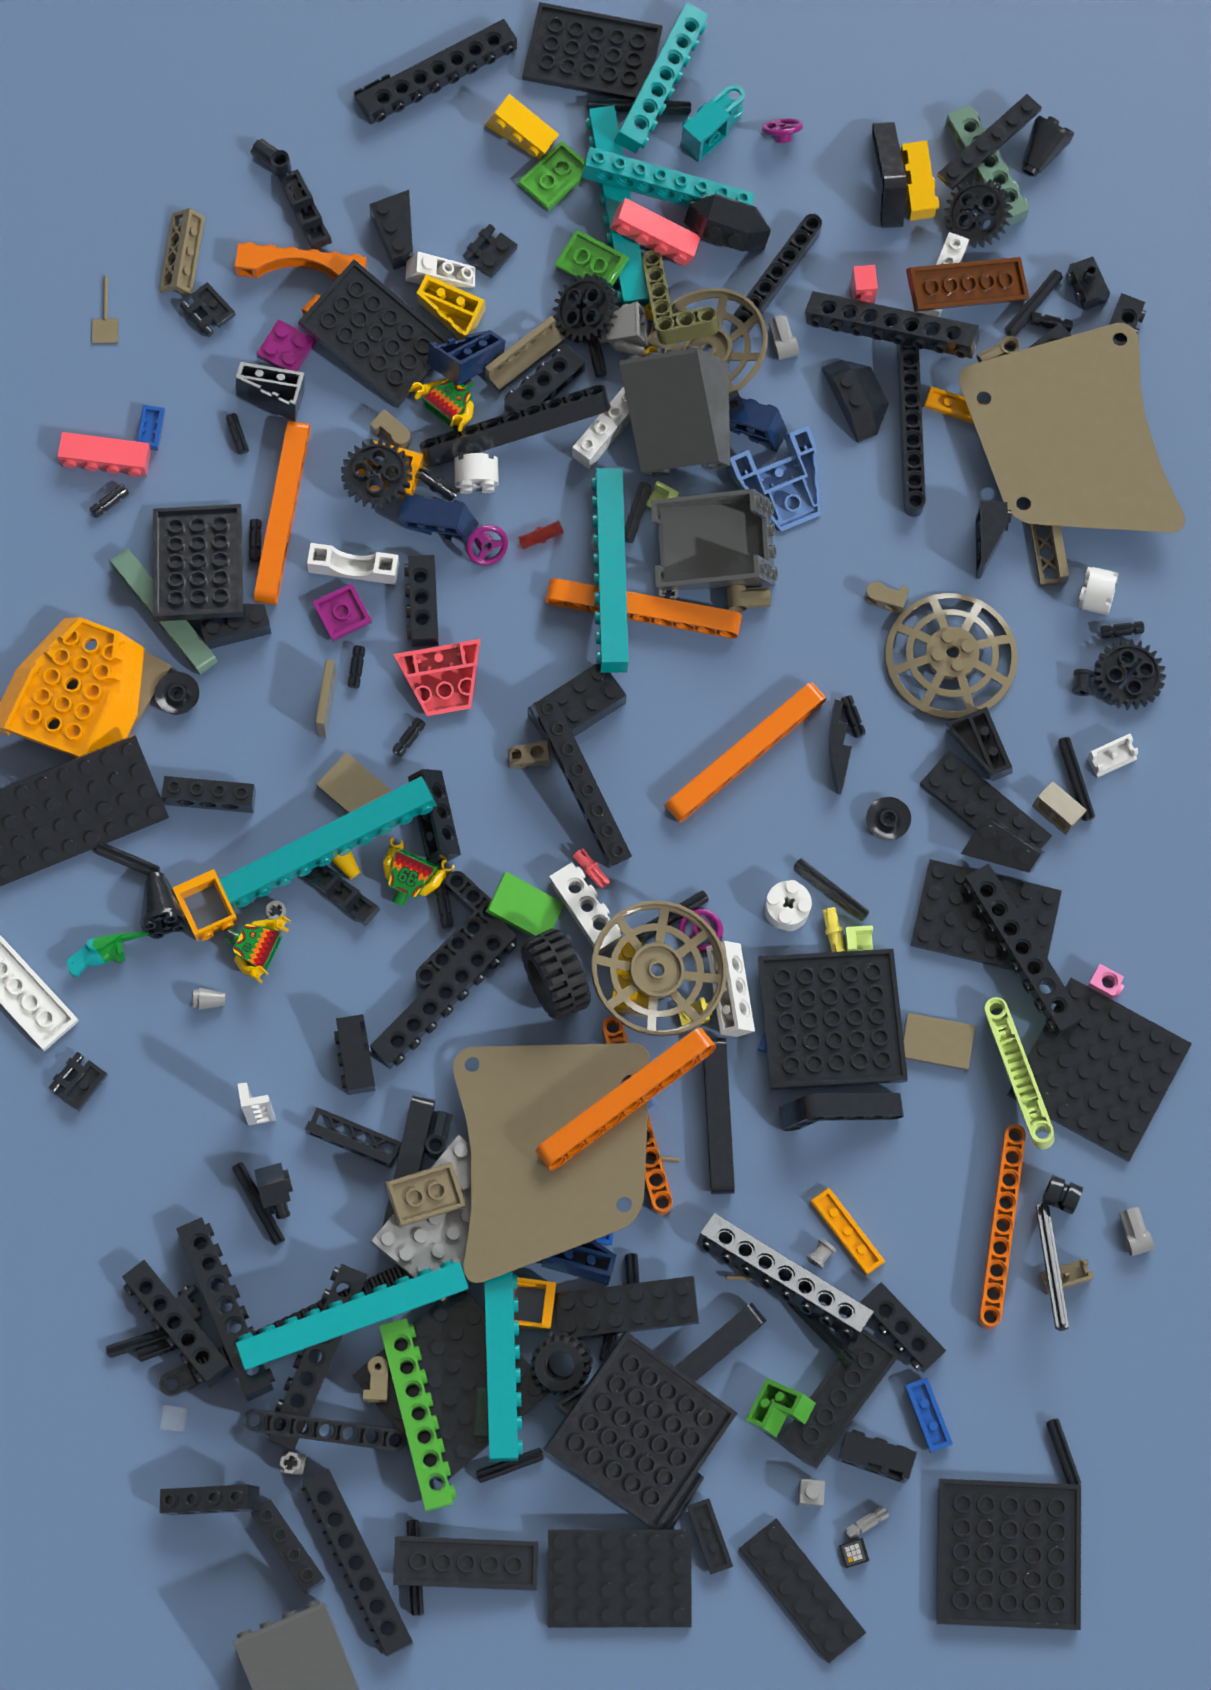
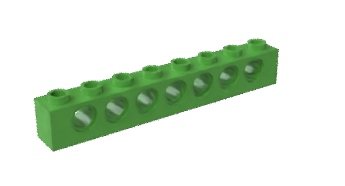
(392, 1333)

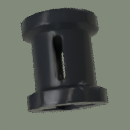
(1082, 682)

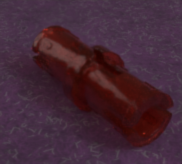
(540, 535)

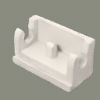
(1112, 755)

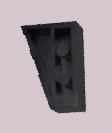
(394, 227)
(226, 631)
(981, 742)
(354, 1055)
(877, 1456)

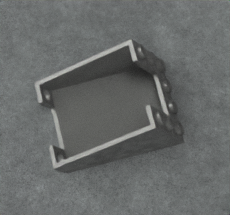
(678, 409)
(715, 541)
(296, 1653)

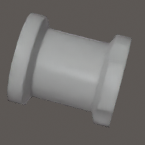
(821, 1253)

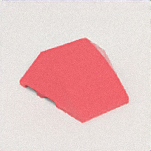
(442, 675)

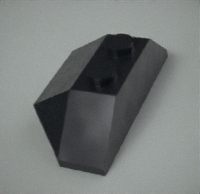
(728, 223)
(857, 396)

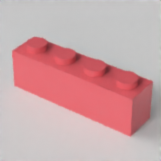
(655, 232)
(104, 454)

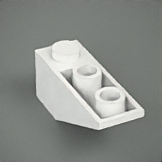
(445, 270)

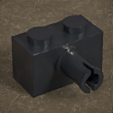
(1087, 283)
(274, 1188)

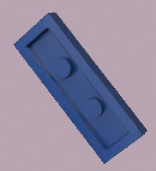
(928, 1415)

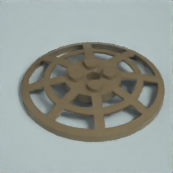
(720, 342)
(949, 667)
(670, 962)

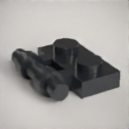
(495, 255)
(213, 306)
(84, 1083)

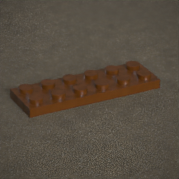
(967, 284)

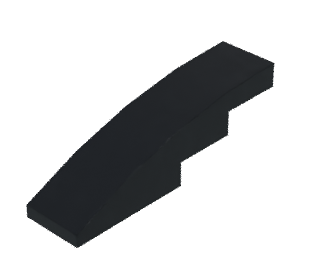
(305, 209)
(838, 752)
(342, 893)

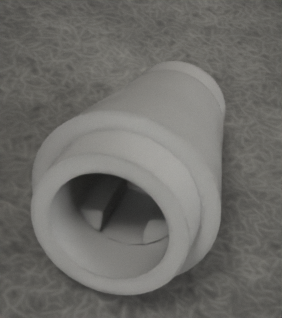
(207, 999)

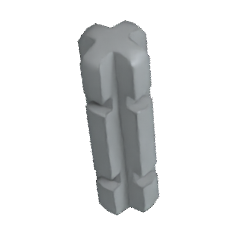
(866, 1522)

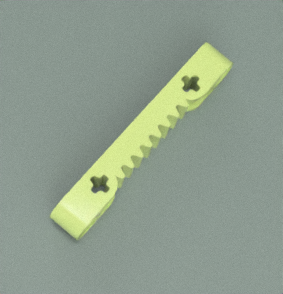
(1019, 1073)

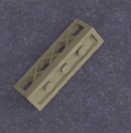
(185, 250)
(524, 355)
(1058, 554)

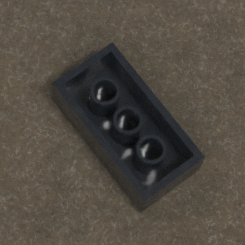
(586, 699)

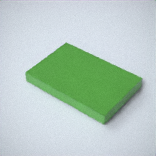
(553, 176)
(590, 256)
(524, 906)

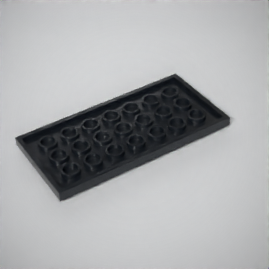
(76, 808)

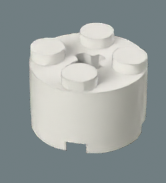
(476, 473)
(1098, 590)
(784, 917)

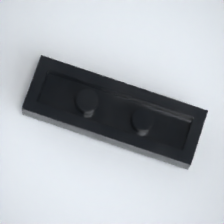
(709, 1536)

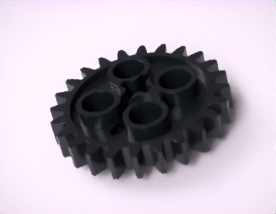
(981, 194)
(585, 308)
(360, 484)
(1146, 684)

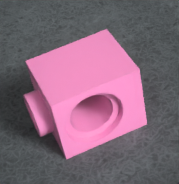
(1105, 973)

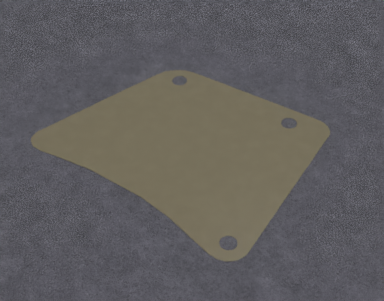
(1073, 434)
(512, 1107)

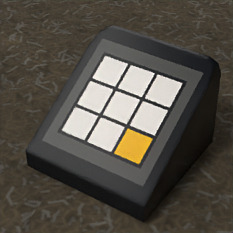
(854, 1553)

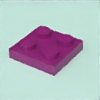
(286, 347)
(342, 612)

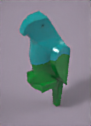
(100, 951)

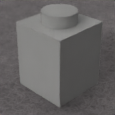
(811, 1493)

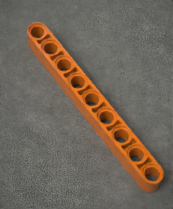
(282, 513)
(649, 609)
(745, 752)
(625, 1099)
(656, 1168)
(999, 1237)

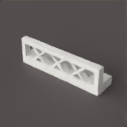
(255, 1109)

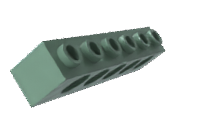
(969, 119)

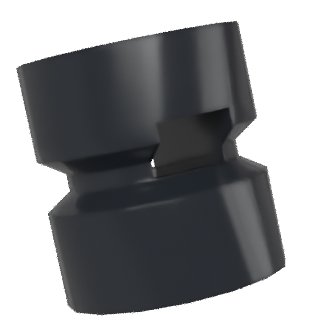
(1062, 1194)

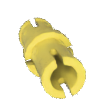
(833, 930)

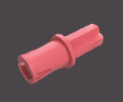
(591, 868)

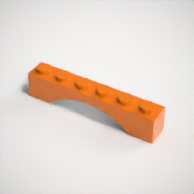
(258, 260)

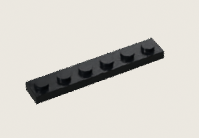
(989, 142)

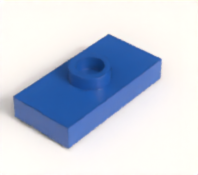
(151, 426)

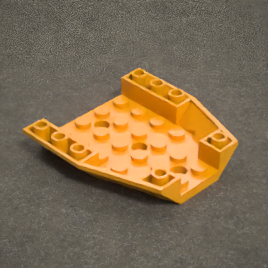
(94, 712)

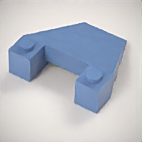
(787, 483)

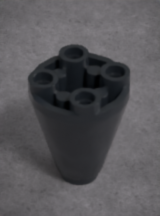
(1044, 144)
(160, 908)

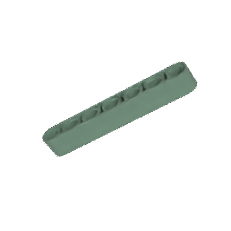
(178, 631)

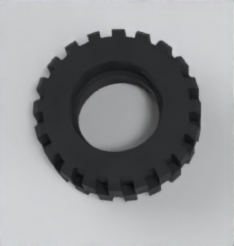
(555, 974)

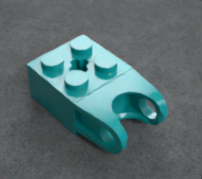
(711, 123)

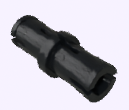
(436, 483)

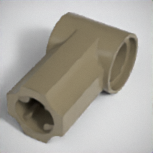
(998, 350)
(741, 598)

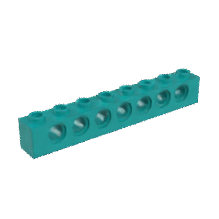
(632, 137)
(654, 180)

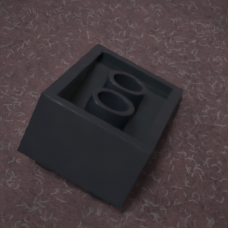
(991, 523)

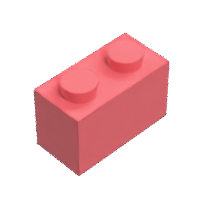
(864, 283)

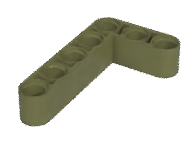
(678, 326)

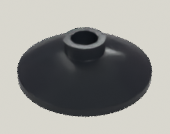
(177, 683)
(888, 808)

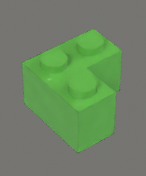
(775, 1404)

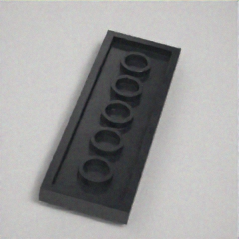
(974, 798)
(628, 1308)
(839, 1399)
(465, 1563)
(802, 1590)

